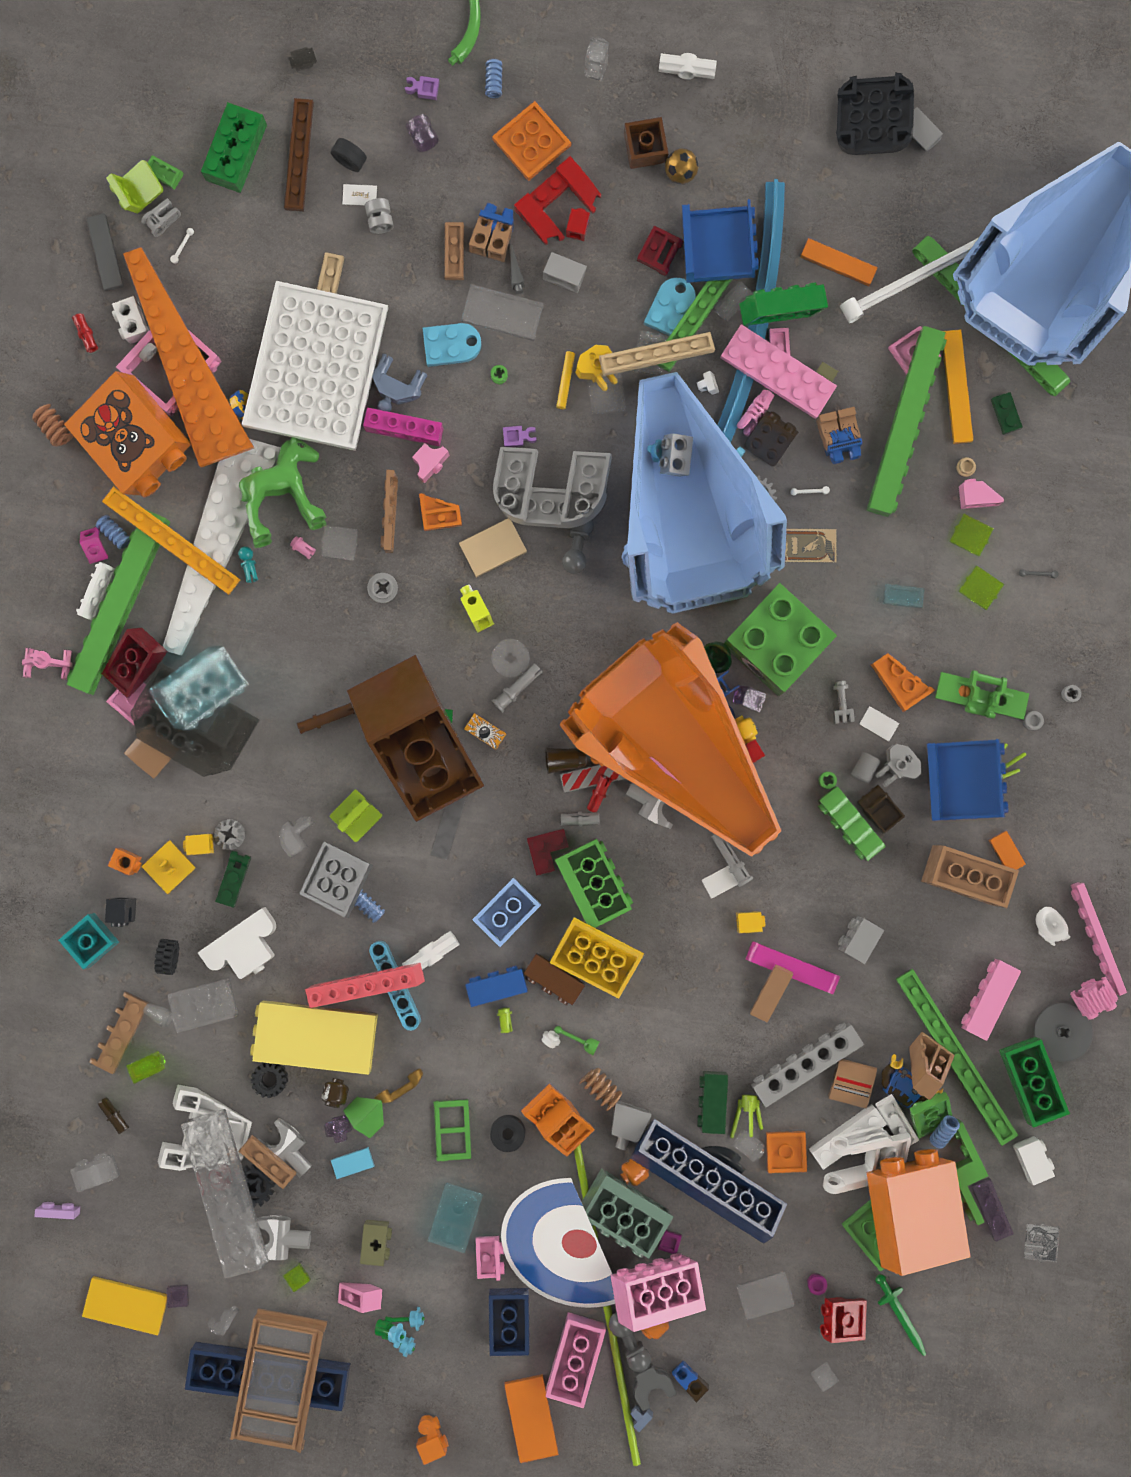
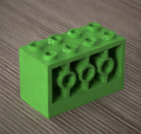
(589, 896)

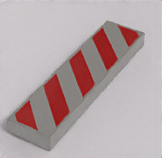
(586, 777)

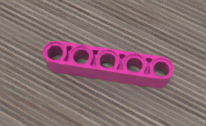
(801, 970)

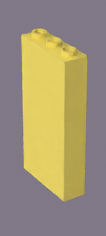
(314, 1037)

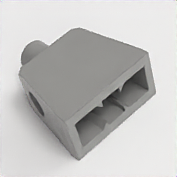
(628, 1123)

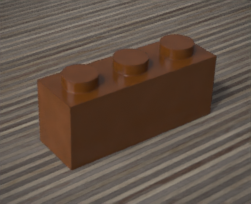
(553, 980)

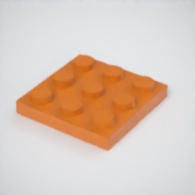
(531, 141)

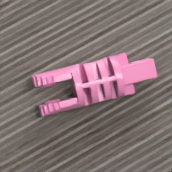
(755, 412)

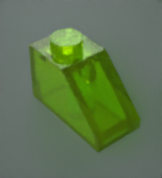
(146, 1066)

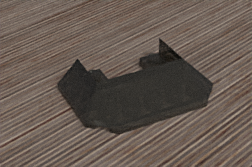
(198, 750)

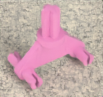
(43, 660)

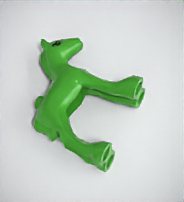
(278, 481)

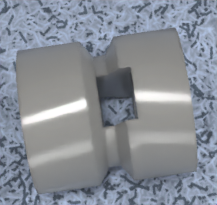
(379, 215)

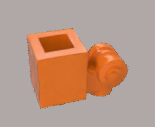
(434, 1444)

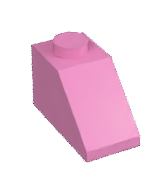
(978, 494)
(360, 1296)

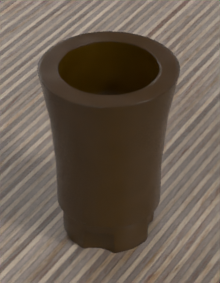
(564, 759)

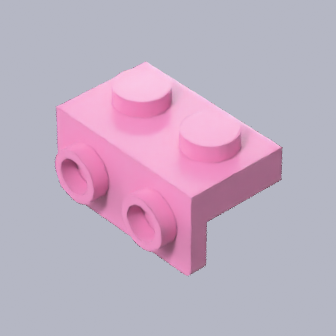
(488, 1257)

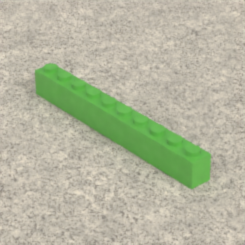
(906, 420)
(114, 611)

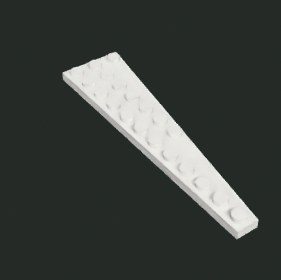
(216, 537)

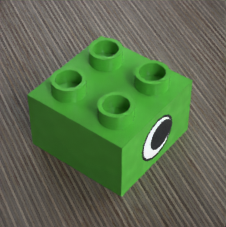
(779, 640)

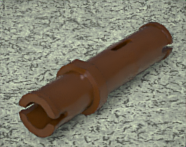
(325, 718)

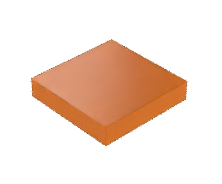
(786, 1152)

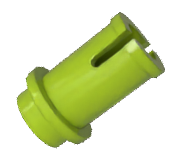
(505, 1020)

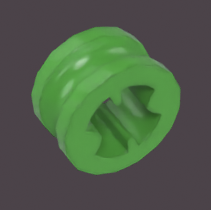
(504, 376)
(826, 774)

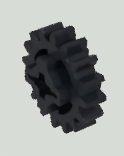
(259, 1191)

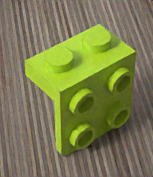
(136, 187)

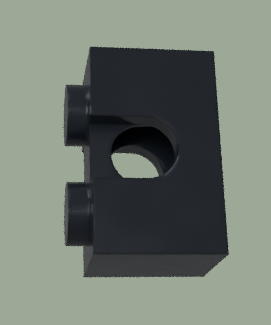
(120, 911)

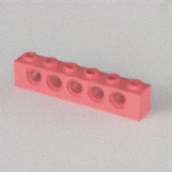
(365, 985)

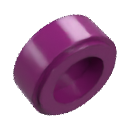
(817, 1284)

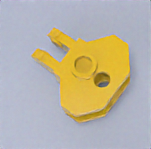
(590, 368)

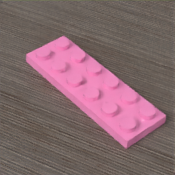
(778, 371)

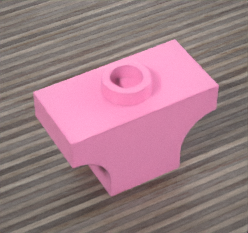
(429, 461)

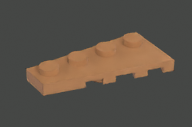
(389, 506)

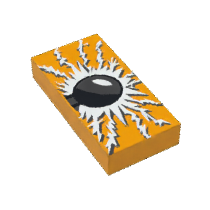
(485, 731)

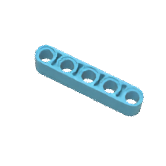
(402, 1013)

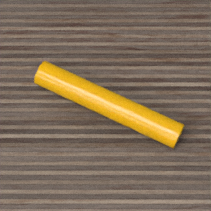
(565, 380)

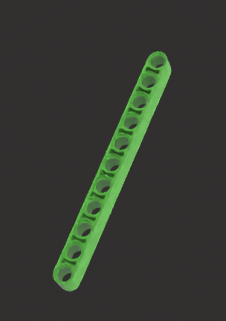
(1050, 377)

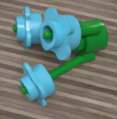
(396, 1333)

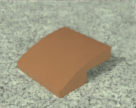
(147, 757)

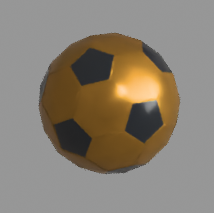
(681, 166)

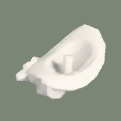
(1051, 925)

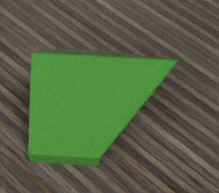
(365, 1115)

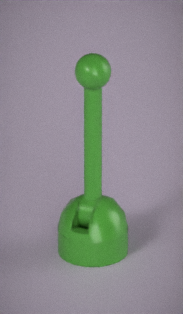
(590, 1045)

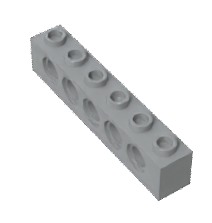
(818, 1064)

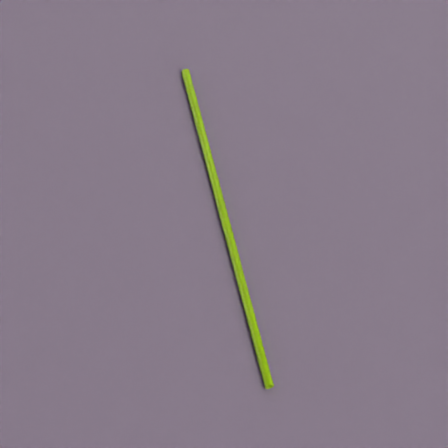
(613, 1339)

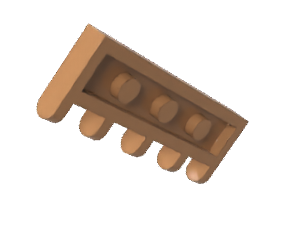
(121, 1034)

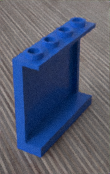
(719, 243)
(967, 780)

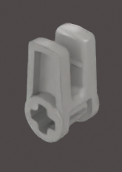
(157, 218)

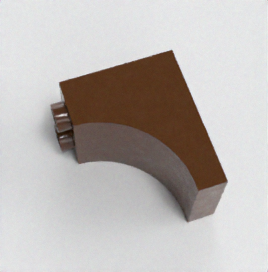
(414, 738)

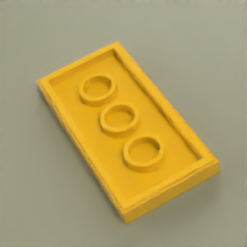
(125, 1305)

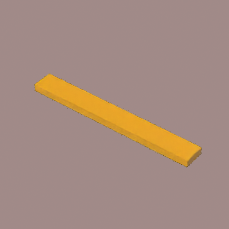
(171, 540)

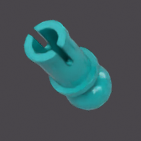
(246, 554)

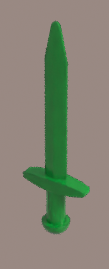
(891, 1297)

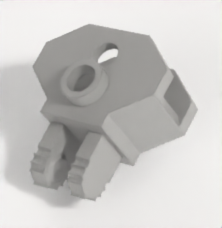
(898, 765)

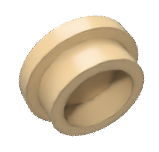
(966, 467)

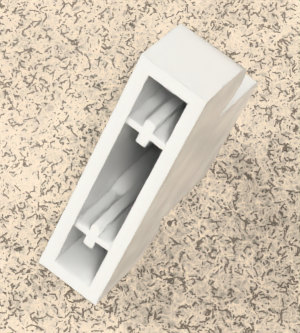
(242, 946)

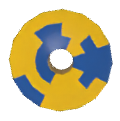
(238, 402)

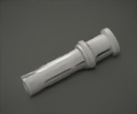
(510, 694)
(736, 866)

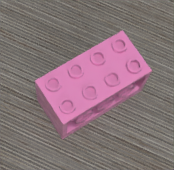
(657, 1292)

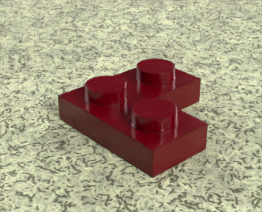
(542, 845)

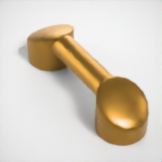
(414, 1079)

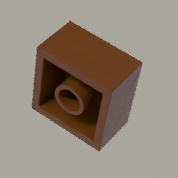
(646, 142)

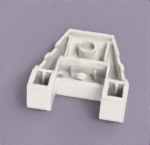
(199, 1103)

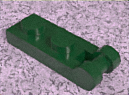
(233, 880)

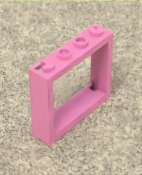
(132, 360)

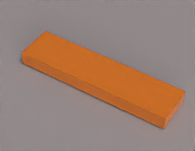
(838, 262)

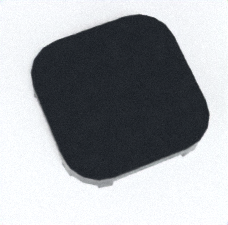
(875, 115)

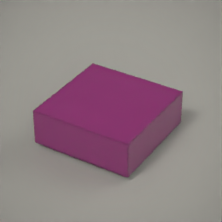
(670, 1242)

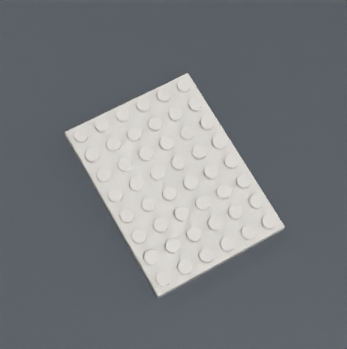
(315, 365)

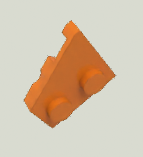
(439, 514)

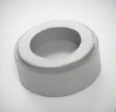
(148, 352)
(1033, 720)

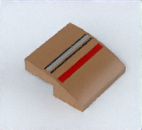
(852, 1083)

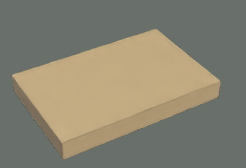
(493, 547)

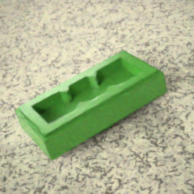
(165, 172)

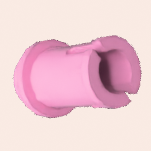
(302, 547)

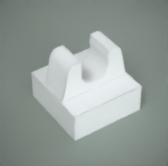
(709, 383)

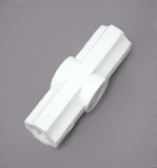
(687, 66)
(434, 951)

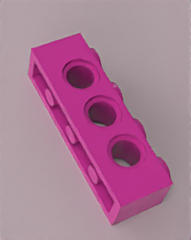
(403, 427)

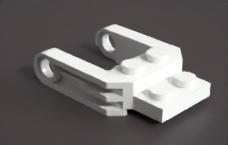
(876, 1144)

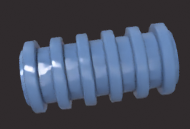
(494, 78)
(113, 532)
(369, 907)
(944, 1132)

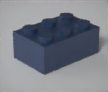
(509, 1322)

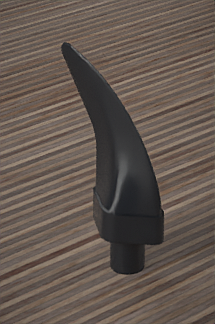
(726, 1156)

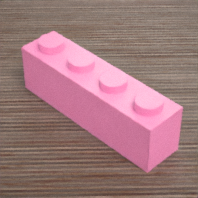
(990, 999)

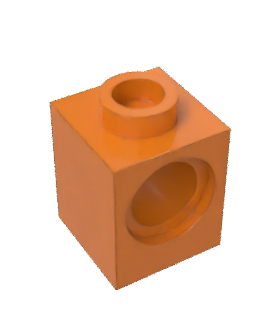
(117, 858)

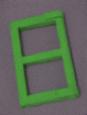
(452, 1156)

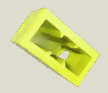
(476, 608)

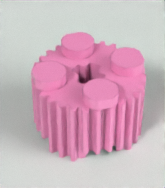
(1095, 997)

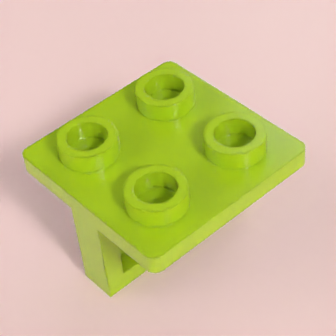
(355, 816)

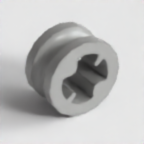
(1072, 688)

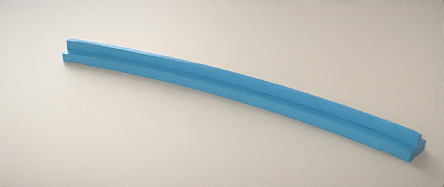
(766, 280)

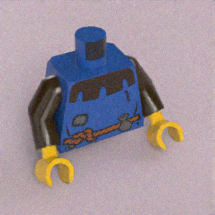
(898, 1082)

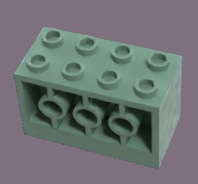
(637, 1210)

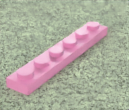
(1095, 932)

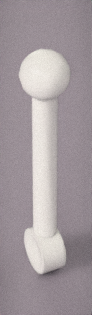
(174, 258)
(825, 490)

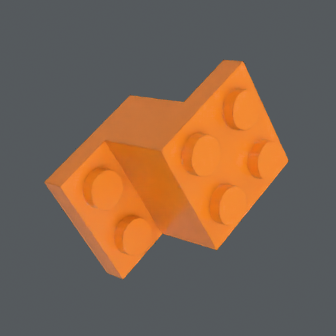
(557, 1120)

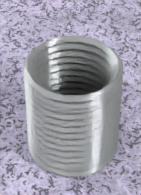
(865, 767)

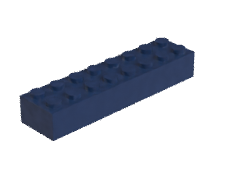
(709, 1181)
(220, 1371)

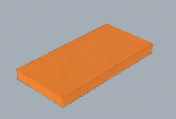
(531, 1418)

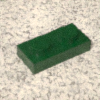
(1006, 413)

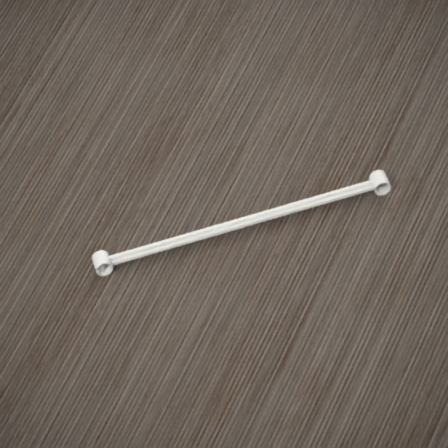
(854, 309)

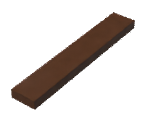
(299, 155)

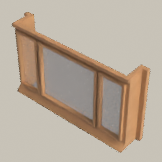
(278, 1379)

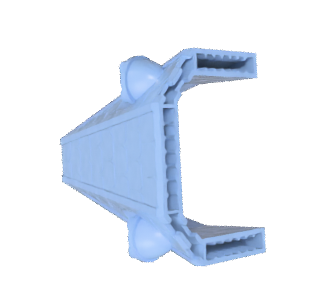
(1055, 265)
(698, 533)

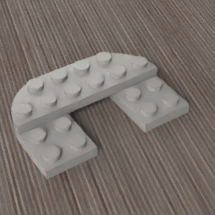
(550, 506)

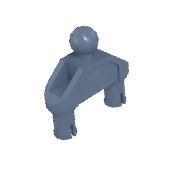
(394, 390)

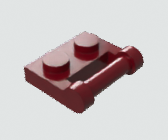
(654, 247)

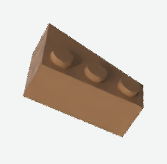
(929, 1065)

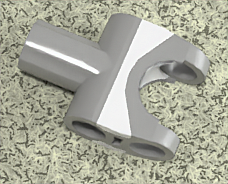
(651, 805)
(288, 1147)
(282, 1237)

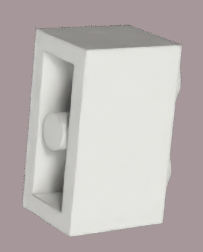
(1034, 1160)

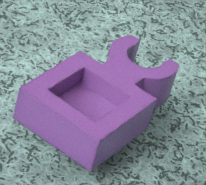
(426, 87)
(515, 436)

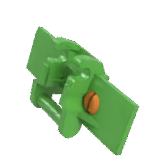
(982, 702)

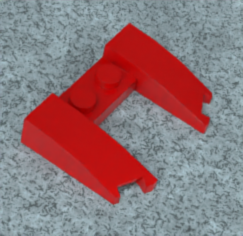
(532, 205)

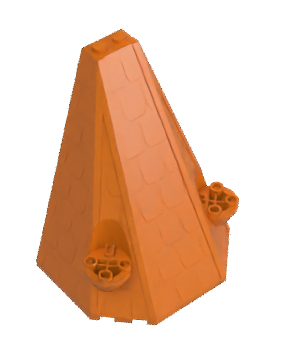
(670, 707)

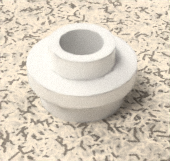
(551, 1039)

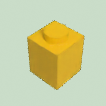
(198, 844)
(750, 922)

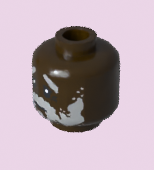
(335, 1093)

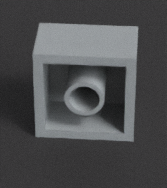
(860, 939)

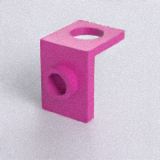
(92, 545)

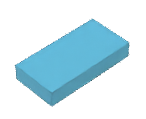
(352, 1163)

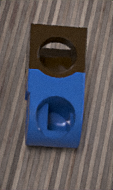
(690, 1381)

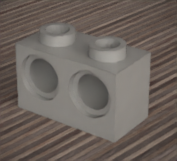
(680, 456)

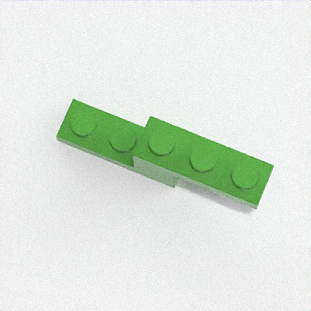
(968, 1172)

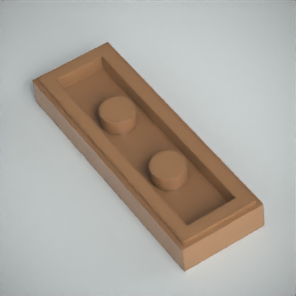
(454, 250)
(771, 993)
(267, 1162)

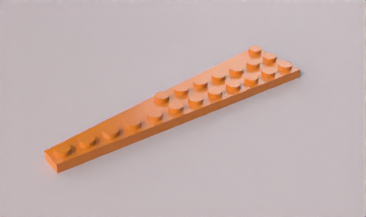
(201, 402)

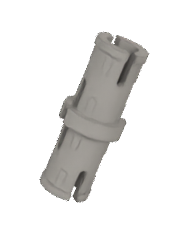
(580, 819)

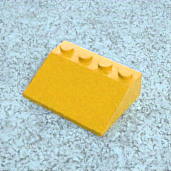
(596, 957)

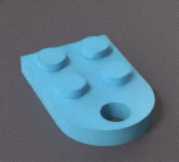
(669, 306)
(448, 344)

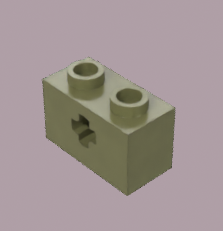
(374, 1254)

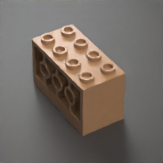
(970, 876)

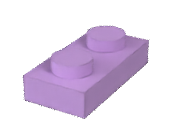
(49, 1210)

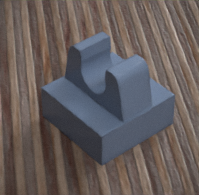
(641, 1418)

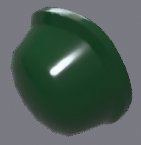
(719, 656)

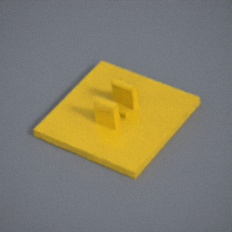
(168, 867)

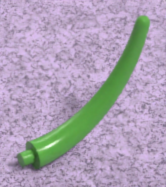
(466, 45)

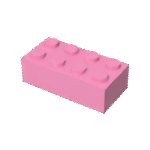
(575, 1360)

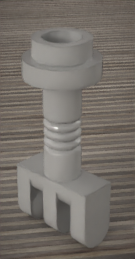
(840, 686)

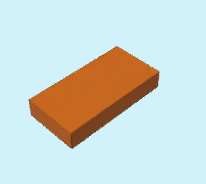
(1007, 851)

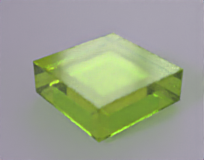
(296, 1277)

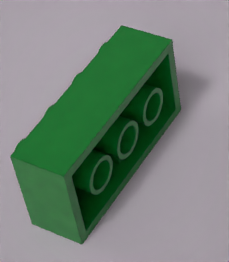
(234, 147)
(783, 304)
(1045, 1086)

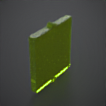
(971, 535)
(981, 587)

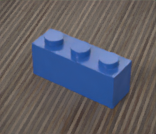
(496, 986)

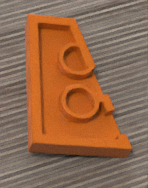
(900, 683)

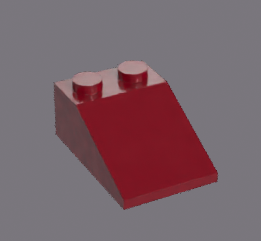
(133, 660)

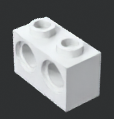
(133, 319)

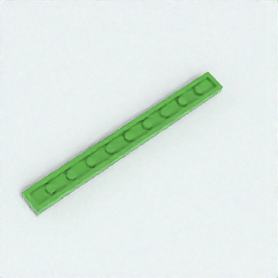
(961, 1062)

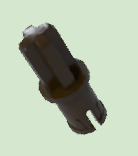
(113, 1115)

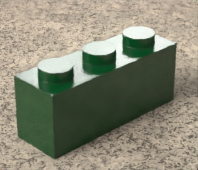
(713, 1102)

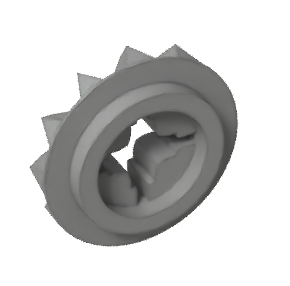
(373, 587)
(237, 830)

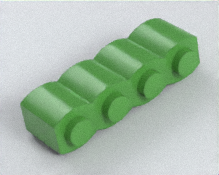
(851, 823)

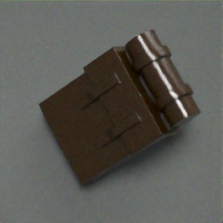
(880, 809)

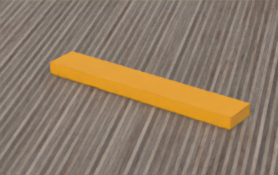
(957, 388)

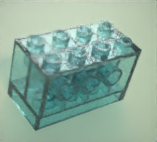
(199, 688)

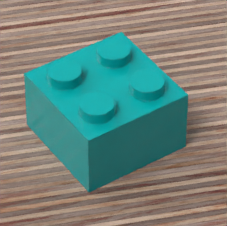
(88, 941)

